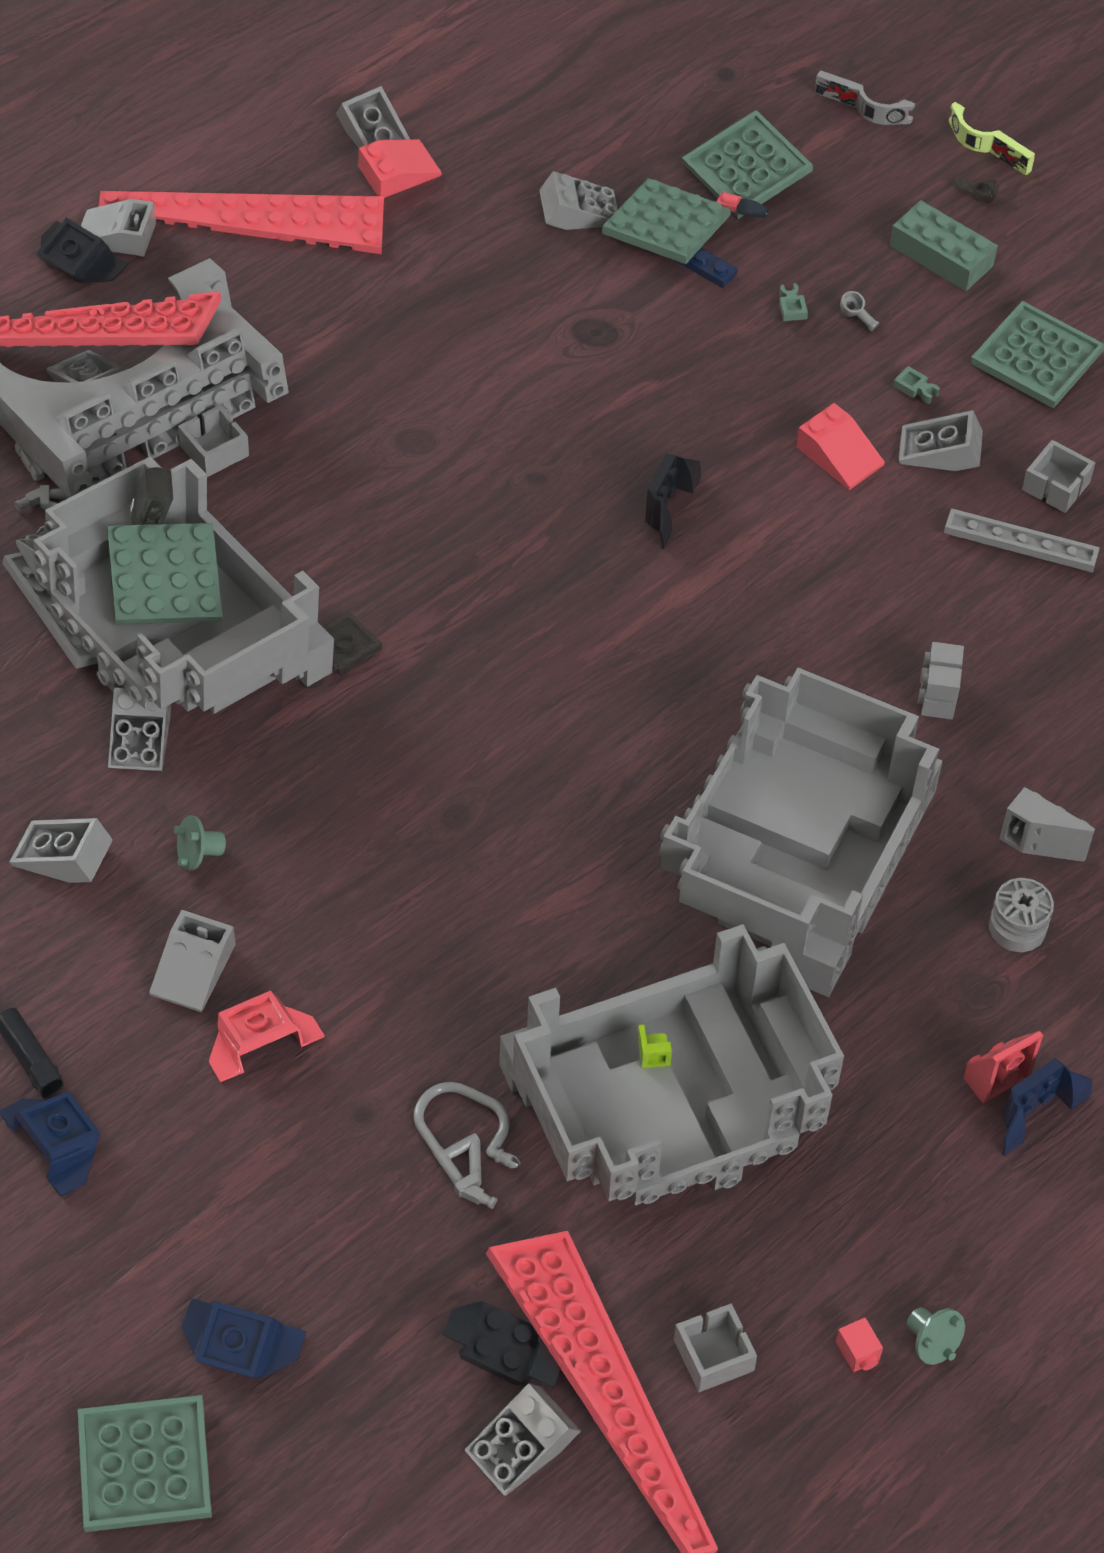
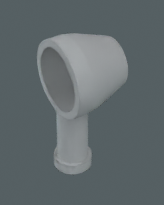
(856, 302)

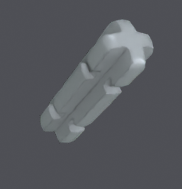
(36, 472)

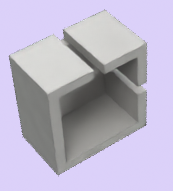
(219, 446)
(1058, 476)
(940, 680)
(713, 1355)

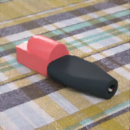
(743, 206)

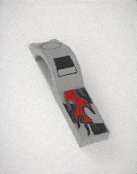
(853, 95)

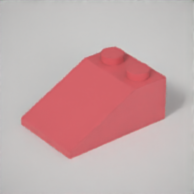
(396, 165)
(839, 446)
(1002, 1066)

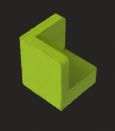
(653, 1049)

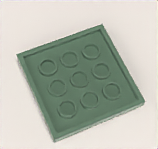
(748, 161)
(666, 220)
(1037, 354)
(164, 573)
(144, 1463)

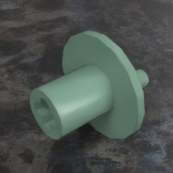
(195, 842)
(936, 1334)

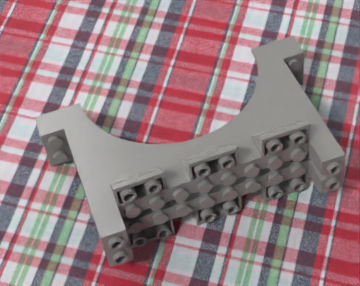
(85, 426)

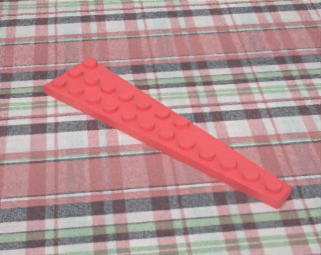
(312, 218)
(115, 324)
(573, 1324)

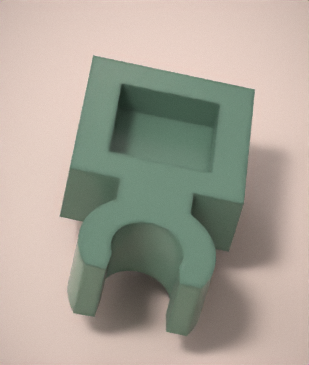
(791, 304)
(913, 383)

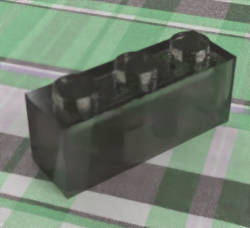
(152, 497)

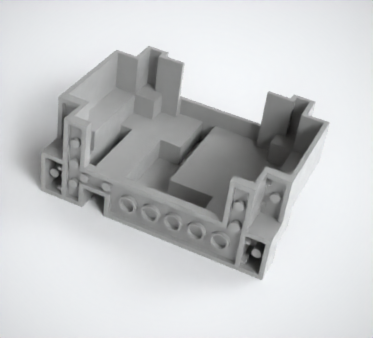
(194, 664)
(804, 819)
(741, 1084)

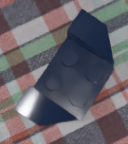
(1041, 1089)
(61, 1134)
(240, 1339)

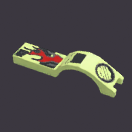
(993, 142)

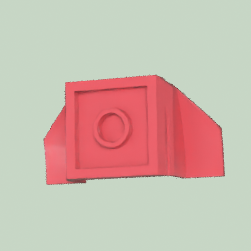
(253, 1026)

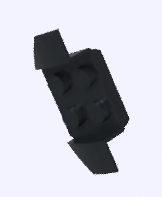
(79, 253)
(672, 474)
(501, 1344)

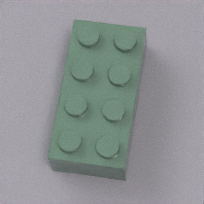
(943, 245)

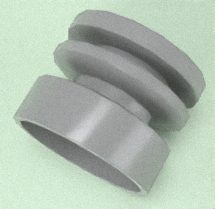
(1021, 914)

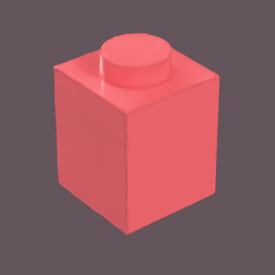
(859, 1345)

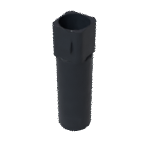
(29, 1053)

